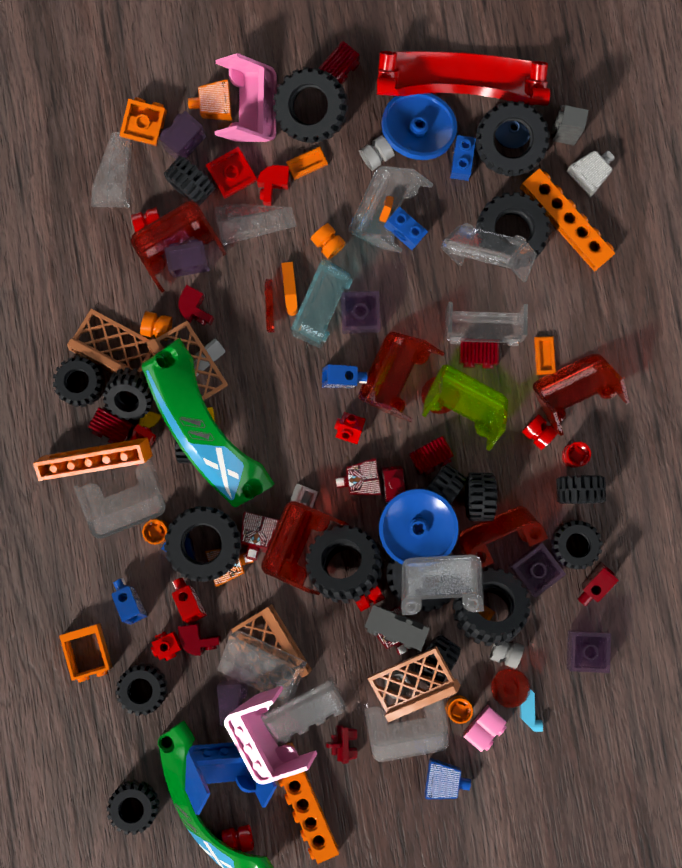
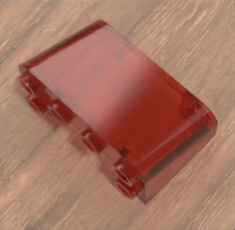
(518, 519)

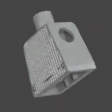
(591, 171)

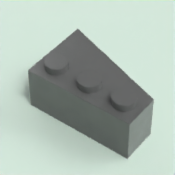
(569, 124)

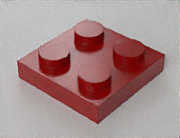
(231, 172)

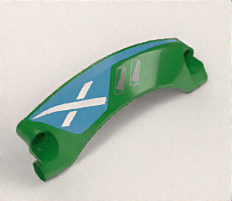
(181, 405)
(174, 768)

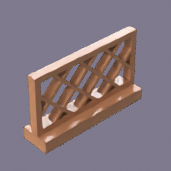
(155, 346)
(100, 358)
(280, 632)
(424, 697)

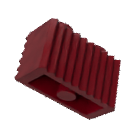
(341, 62)
(479, 354)
(110, 426)
(431, 455)

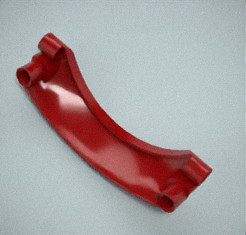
(463, 73)

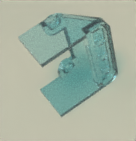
(320, 303)

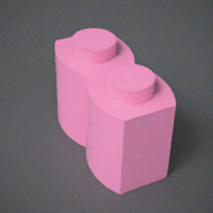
(485, 728)

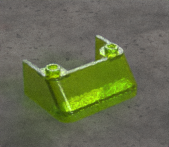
(470, 399)

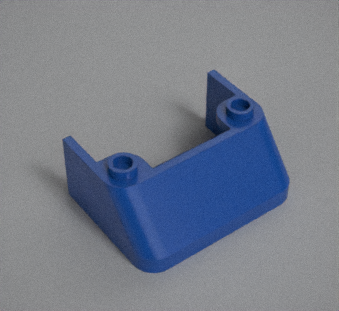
(219, 764)

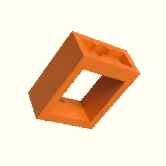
(69, 655)

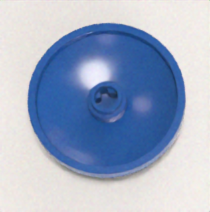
(419, 126)
(418, 525)

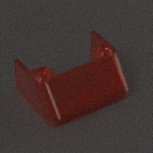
(171, 228)
(392, 370)
(576, 383)
(288, 543)

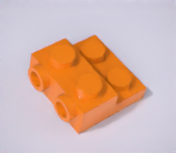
(143, 121)

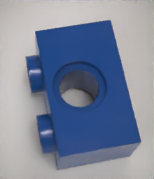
(462, 157)
(405, 228)

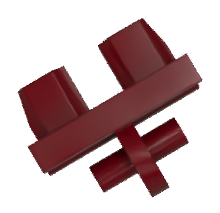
(340, 744)

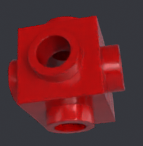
(349, 427)
(171, 641)

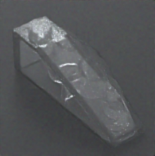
(112, 180)
(247, 221)

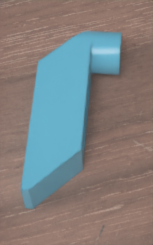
(527, 713)

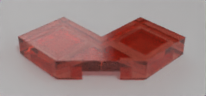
(269, 299)

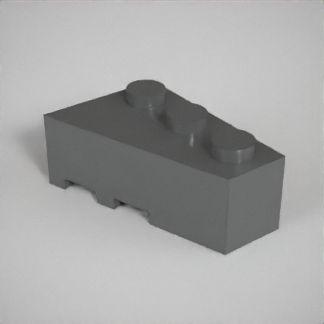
(396, 627)

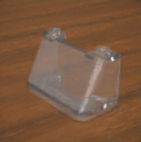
(442, 578)

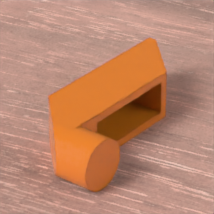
(289, 288)

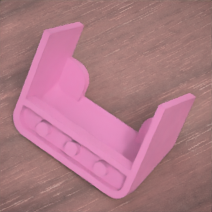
(256, 93)
(256, 745)

